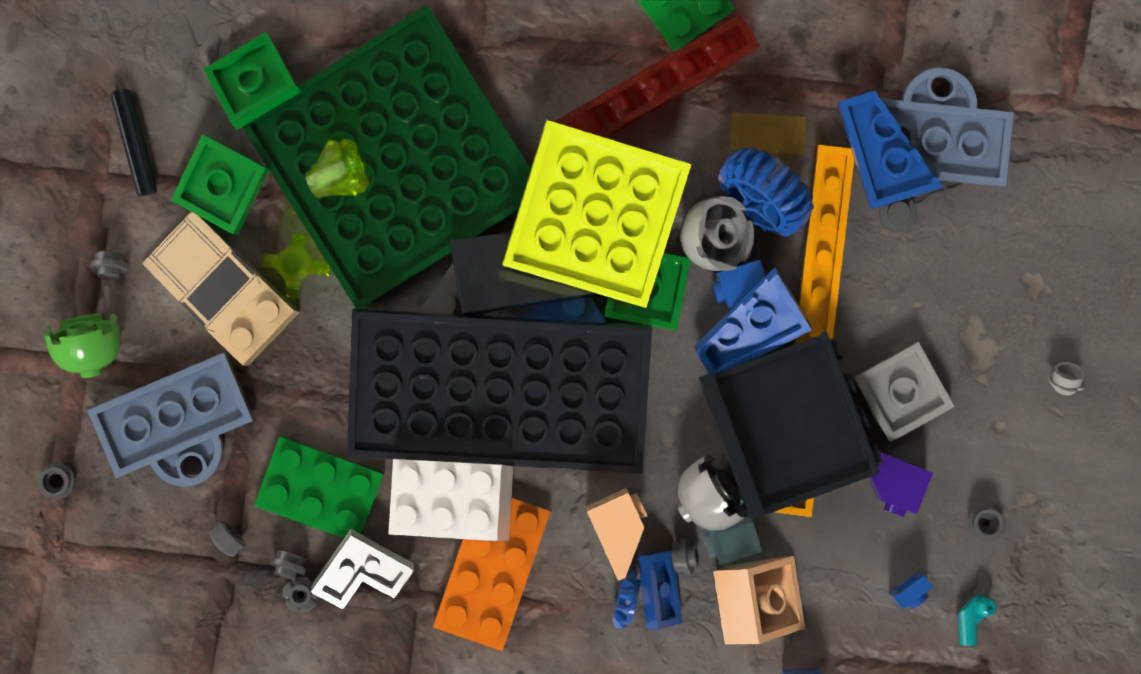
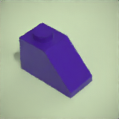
(900, 485)

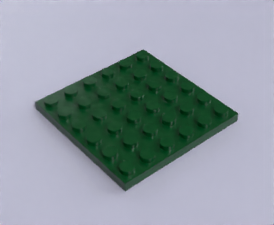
(426, 144)

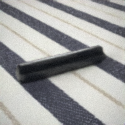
(133, 142)

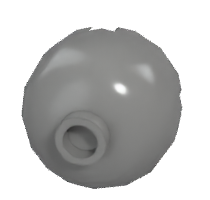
(717, 234)
(709, 496)

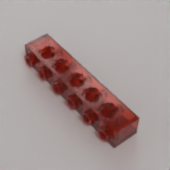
(665, 80)

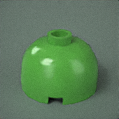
(84, 344)

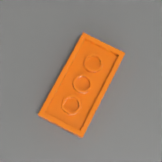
(491, 579)

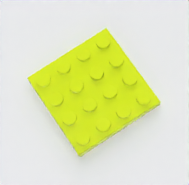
(596, 214)

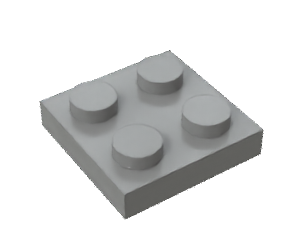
(903, 392)

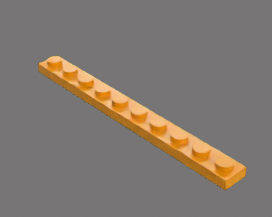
(824, 253)

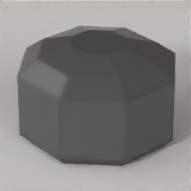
(227, 539)

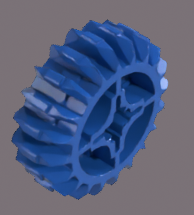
(767, 190)

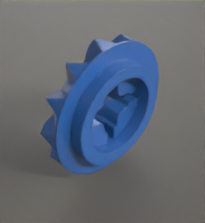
(626, 600)

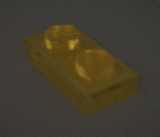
(767, 133)

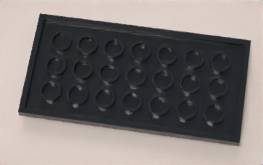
(498, 390)

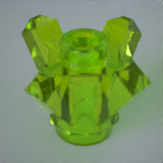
(337, 171)
(295, 265)

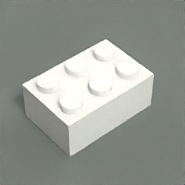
(451, 500)

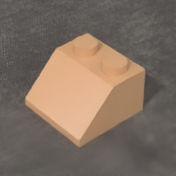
(618, 527)
(759, 600)

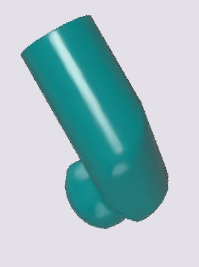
(970, 615)

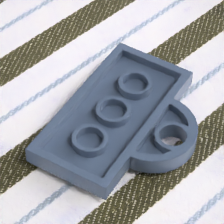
(952, 133)
(173, 421)

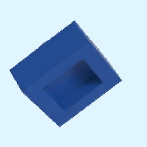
(912, 591)

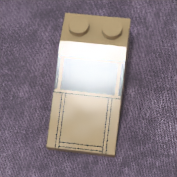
(220, 289)

